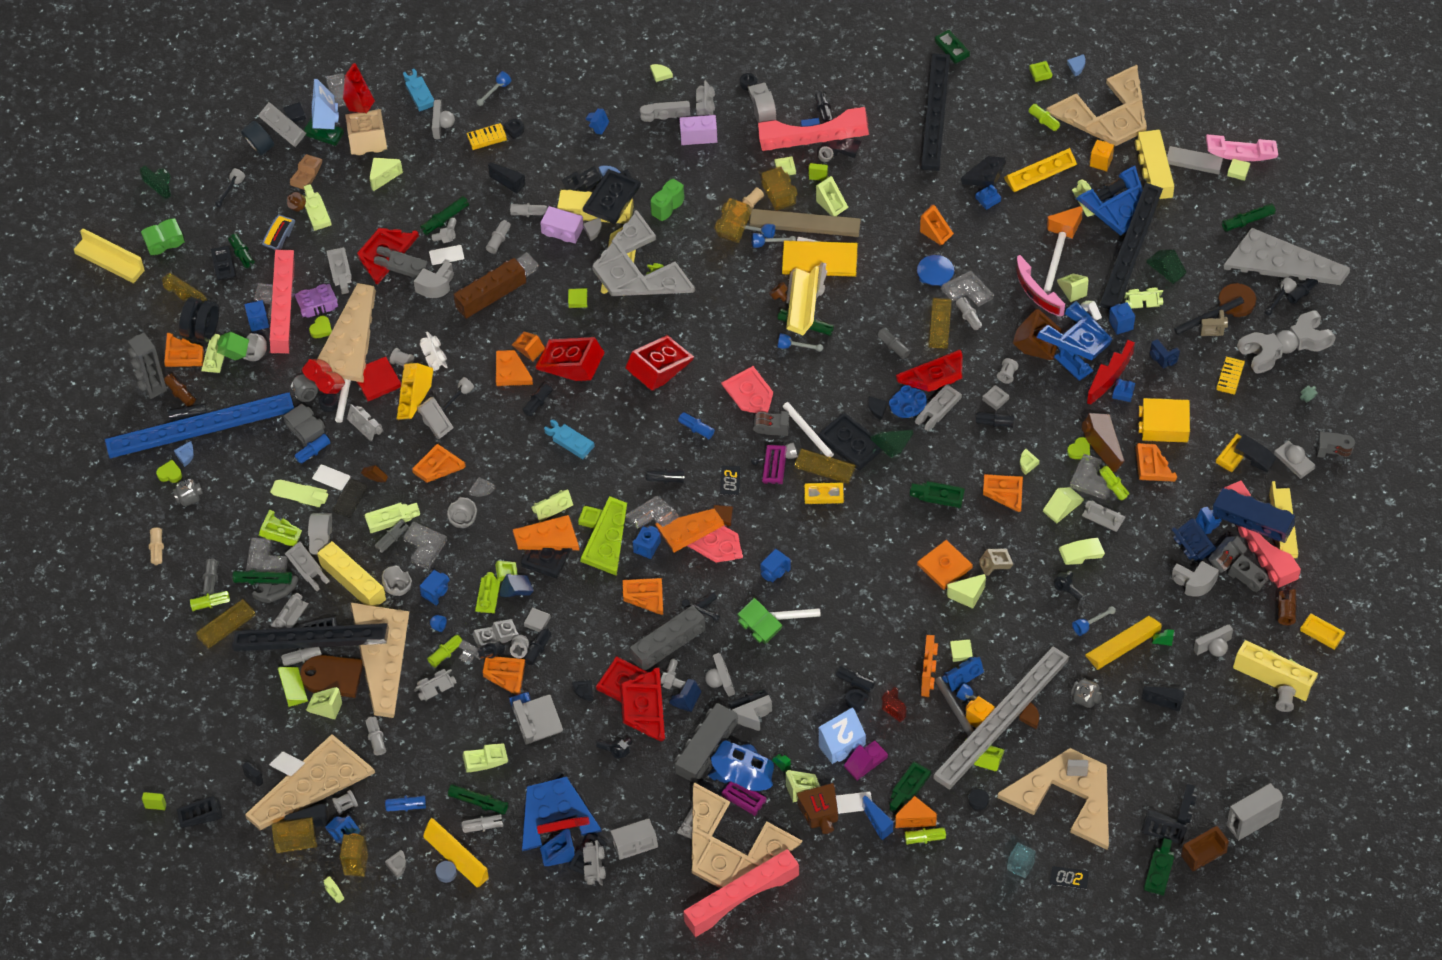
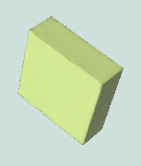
(787, 164)
(1238, 169)
(961, 650)

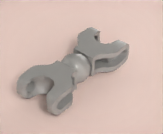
(1272, 346)

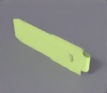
(298, 492)

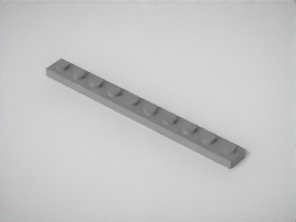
(1001, 718)

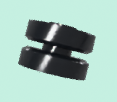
(199, 319)

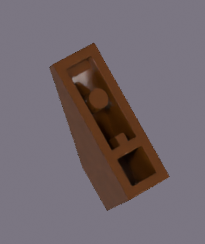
(1103, 439)

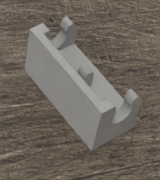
(634, 839)

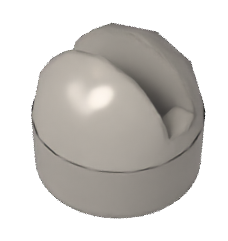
(828, 153)

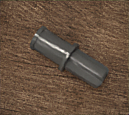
(893, 343)
(391, 536)
(210, 576)

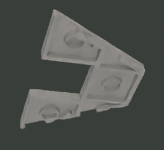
(623, 277)

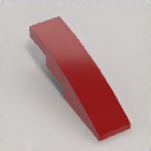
(1109, 374)

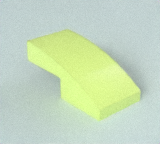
(1080, 550)
(487, 758)

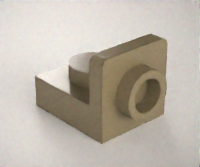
(1213, 326)
(995, 559)

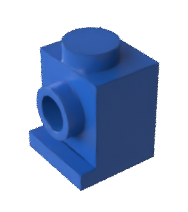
(647, 542)
(775, 566)
(434, 586)
(341, 826)

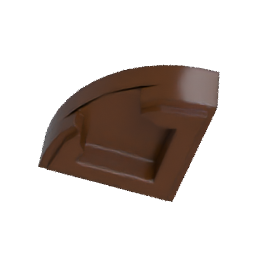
(374, 474)
(725, 513)
(1030, 716)

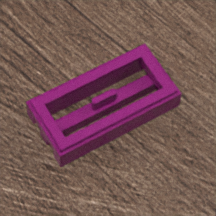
(773, 479)
(753, 810)

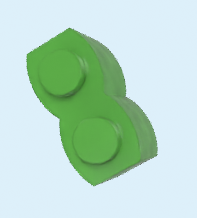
(667, 199)
(162, 236)
(759, 621)

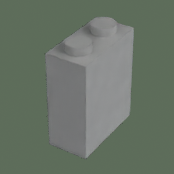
(1254, 811)

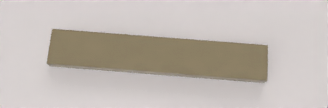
(806, 222)

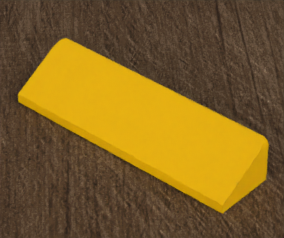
(1040, 170)
(1124, 642)
(455, 853)

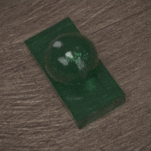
(157, 181)

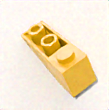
(414, 387)

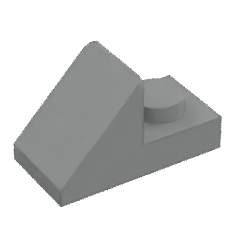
(749, 713)

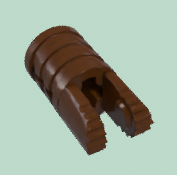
(1287, 608)

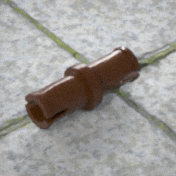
(179, 390)

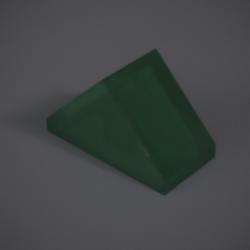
(1167, 264)
(892, 442)

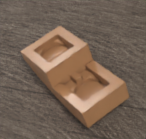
(306, 172)

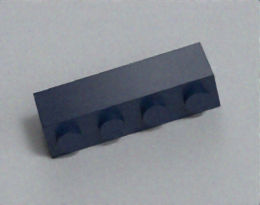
(1254, 515)

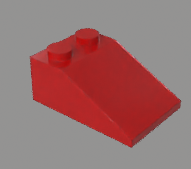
(571, 358)
(658, 362)

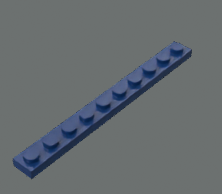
(199, 425)

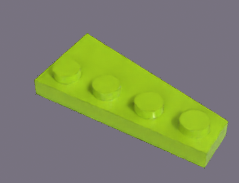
(606, 539)

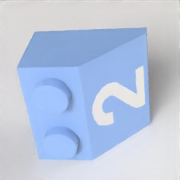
(324, 108)
(841, 736)

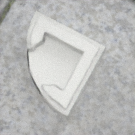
(1092, 308)

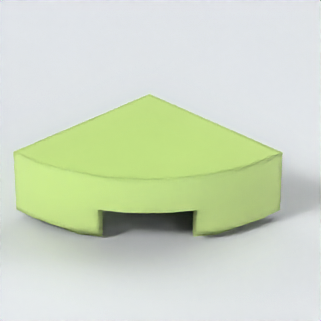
(660, 72)
(1028, 461)
(333, 890)

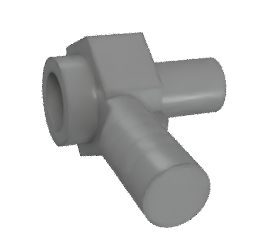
(446, 234)
(668, 679)

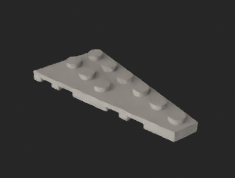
(1281, 259)

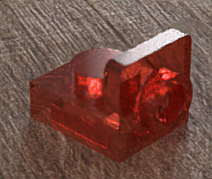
(893, 706)

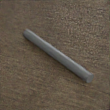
(954, 706)

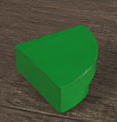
(1164, 638)
(782, 762)

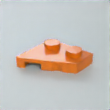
(182, 353)
(511, 369)
(437, 463)
(1004, 490)
(644, 594)
(505, 672)

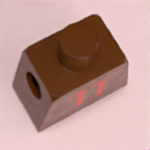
(819, 807)

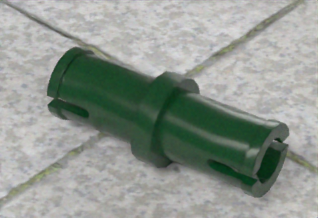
(241, 250)

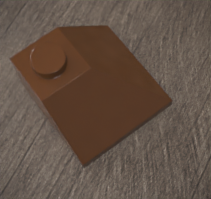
(1027, 332)

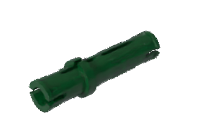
(439, 219)
(1241, 220)
(817, 325)
(281, 577)
(483, 801)

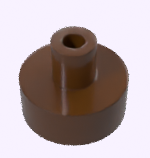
(296, 201)
(779, 292)

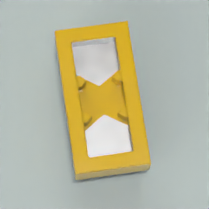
(823, 493)

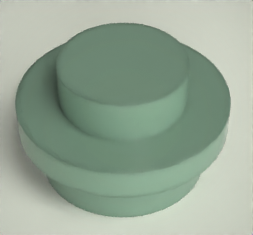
(1308, 393)

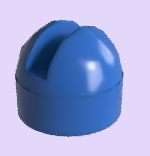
(438, 623)

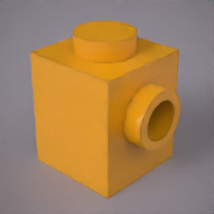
(1101, 155)
(978, 711)

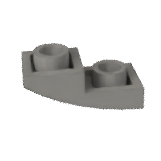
(500, 632)

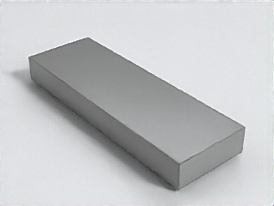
(282, 124)
(1194, 160)

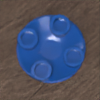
(935, 270)
(908, 402)

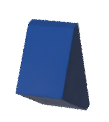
(558, 849)

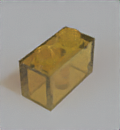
(778, 188)
(733, 220)
(294, 835)
(354, 855)

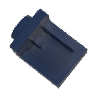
(1162, 356)

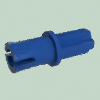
(696, 425)
(312, 448)
(405, 803)

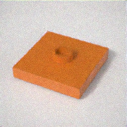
(944, 564)

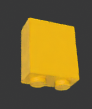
(1165, 420)

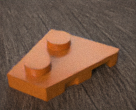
(1152, 464)

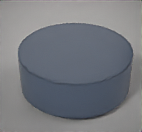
(446, 871)

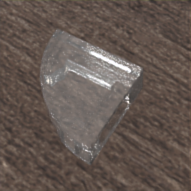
(481, 488)

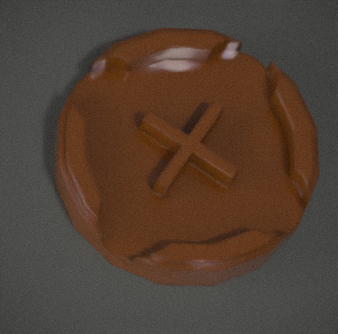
(1235, 291)

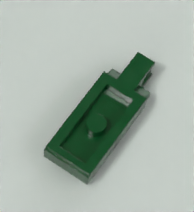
(938, 493)
(908, 786)
(1160, 869)

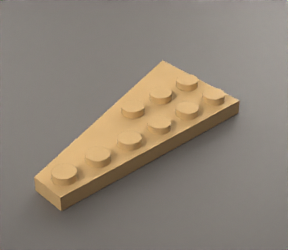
(349, 339)
(383, 661)
(324, 773)

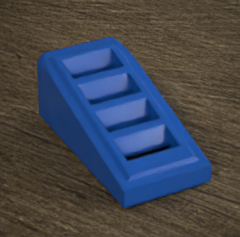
(879, 820)

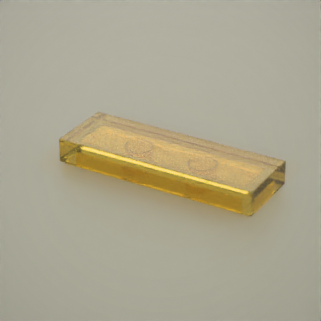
(940, 323)
(825, 466)
(225, 623)

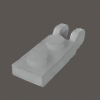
(665, 110)
(939, 406)
(306, 564)

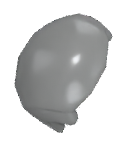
(256, 347)
(462, 513)
(396, 581)

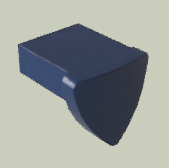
(515, 585)
(687, 697)

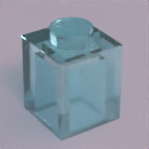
(1021, 860)

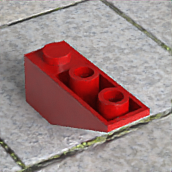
(356, 92)

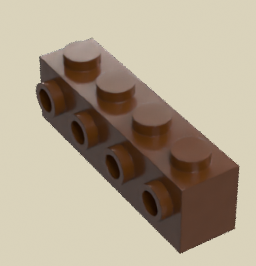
(489, 288)

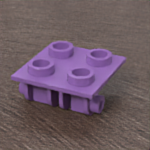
(314, 298)

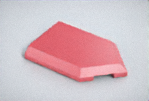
(749, 391)
(719, 545)

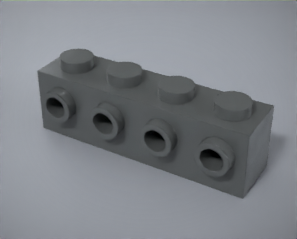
(146, 365)
(667, 638)
(706, 741)

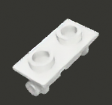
(437, 356)

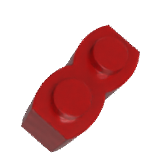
(325, 379)

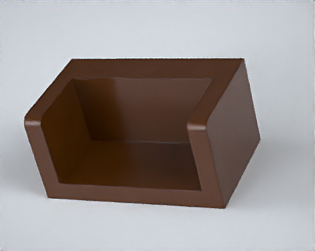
(1204, 848)

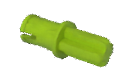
(1044, 117)
(1114, 483)
(209, 600)
(444, 651)
(924, 835)

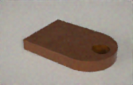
(332, 673)

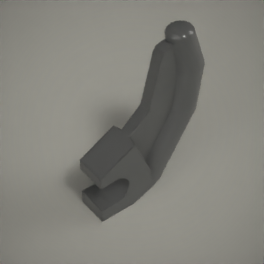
(274, 592)

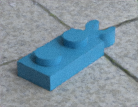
(418, 91)
(570, 439)

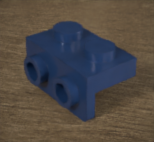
(1194, 540)

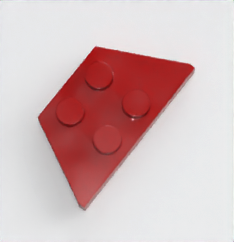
(391, 239)
(934, 373)
(643, 704)

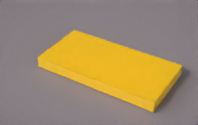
(805, 255)

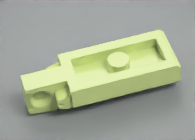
(316, 209)
(390, 516)

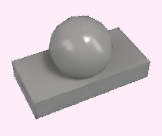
(440, 119)
(435, 417)
(1295, 459)
(1214, 641)
(720, 675)

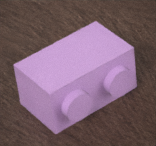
(698, 130)
(562, 224)

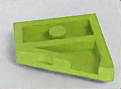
(279, 530)

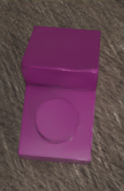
(865, 759)

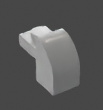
(763, 103)
(432, 284)
(319, 531)
(1196, 582)

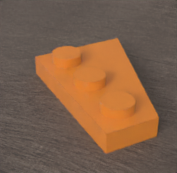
(690, 528)
(548, 534)
(929, 665)

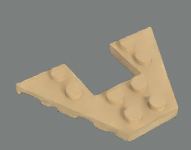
(1116, 125)
(1093, 818)
(718, 861)

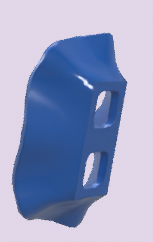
(742, 771)

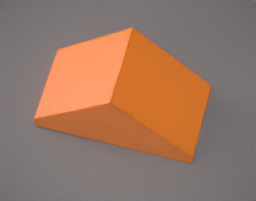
(1065, 221)
(934, 226)
(529, 345)
(915, 814)

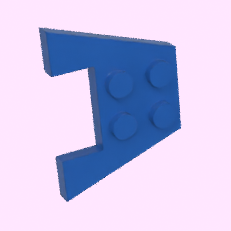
(1120, 209)
(1084, 338)
(553, 803)

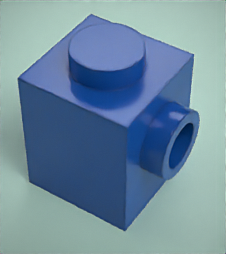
(256, 315)
(1121, 318)

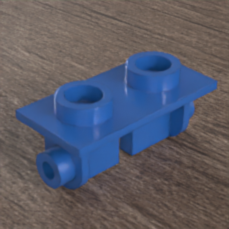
(1073, 364)
(967, 671)

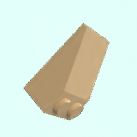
(366, 132)

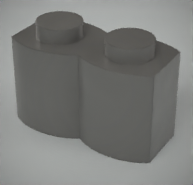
(304, 424)

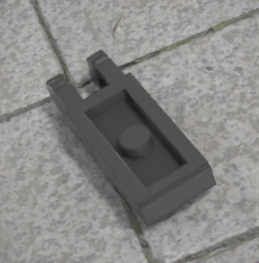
(400, 262)

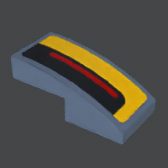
(278, 232)

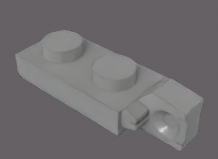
(339, 268)

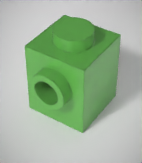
(232, 346)

